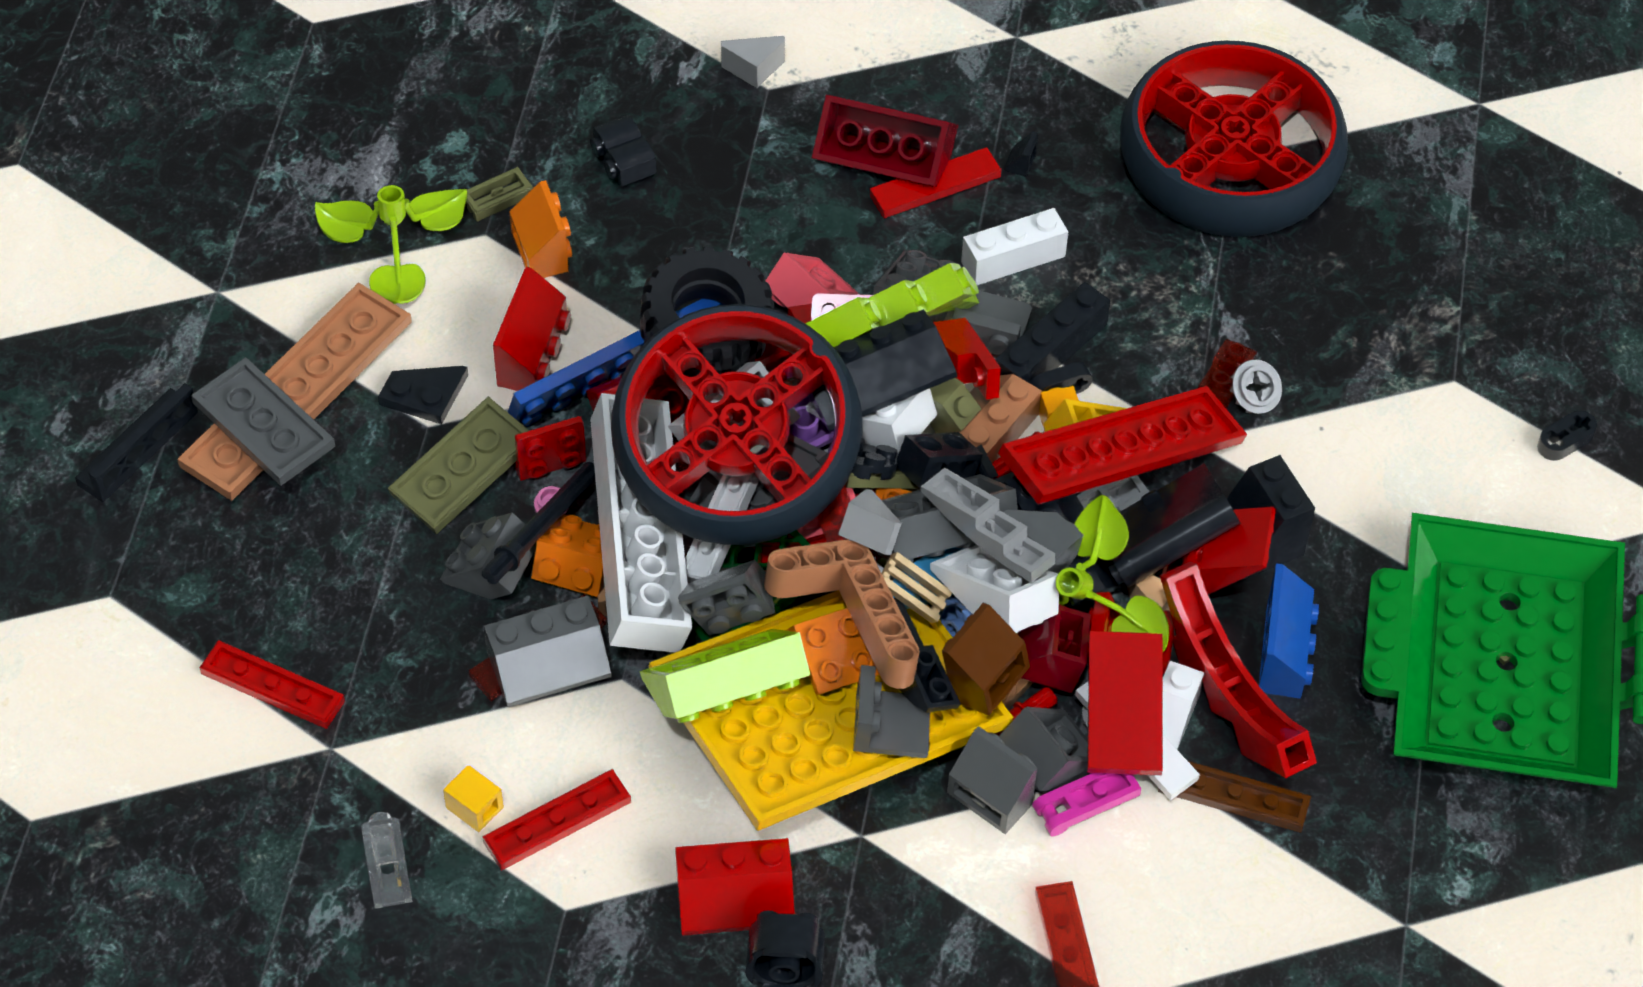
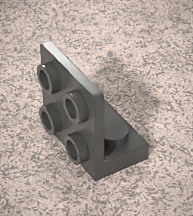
(888, 720)

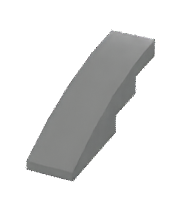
(982, 521)

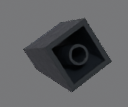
(1275, 486)

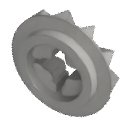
(1263, 374)

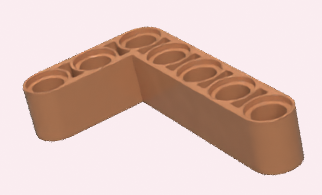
(853, 572)

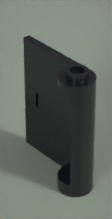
(1172, 524)

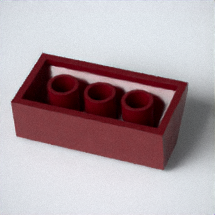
(884, 140)

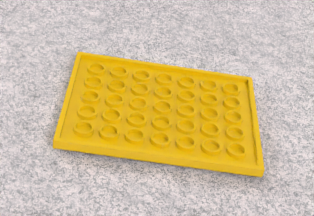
(798, 745)

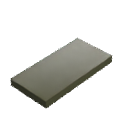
(459, 466)

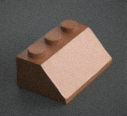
(1003, 417)

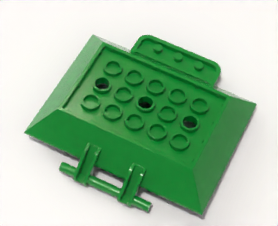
(1443, 628)

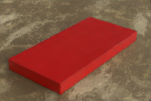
(1125, 703)

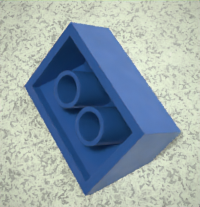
(1288, 635)

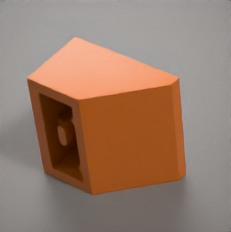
(541, 232)

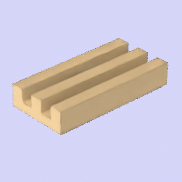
(942, 592)

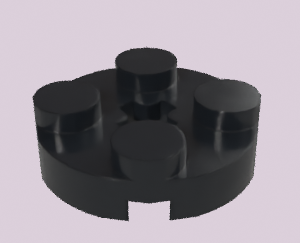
(875, 460)

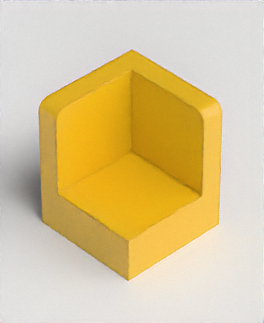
(473, 798)

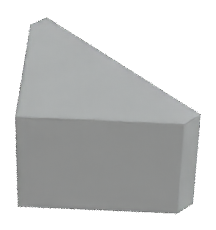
(753, 57)
(870, 523)

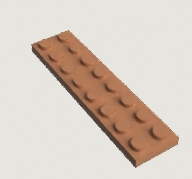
(310, 375)

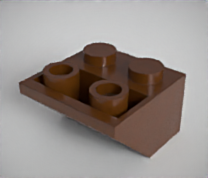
(985, 660)

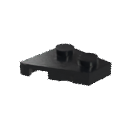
(424, 392)

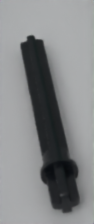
(508, 556)

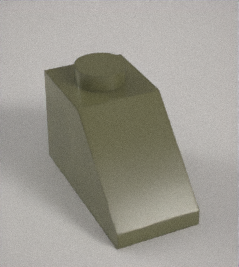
(953, 406)

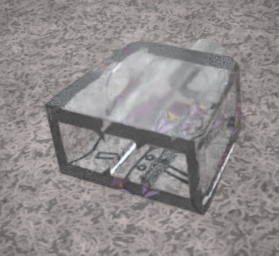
(385, 846)

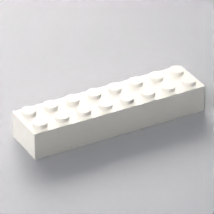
(639, 553)

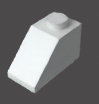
(1180, 695)

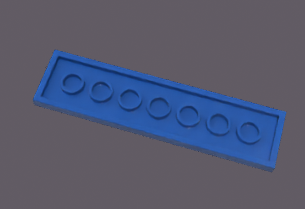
(582, 375)

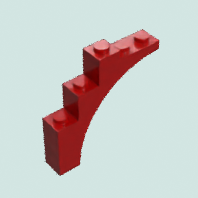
(1201, 643)

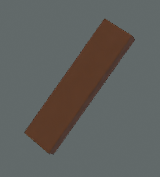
(1248, 798)

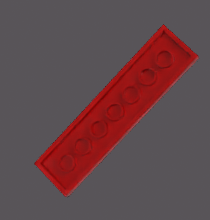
(1121, 444)

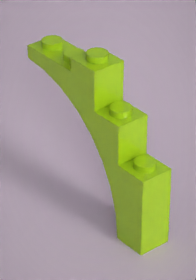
(935, 293)

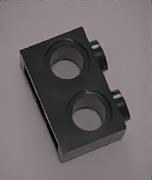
(927, 454)

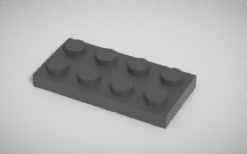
(263, 421)

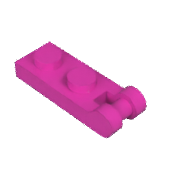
(1085, 799)

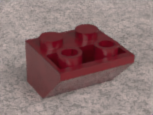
(1058, 649)

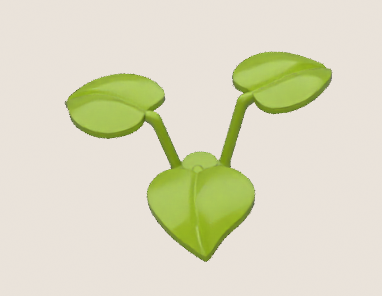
(347, 220)
(1106, 538)

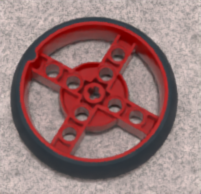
(1234, 138)
(676, 351)

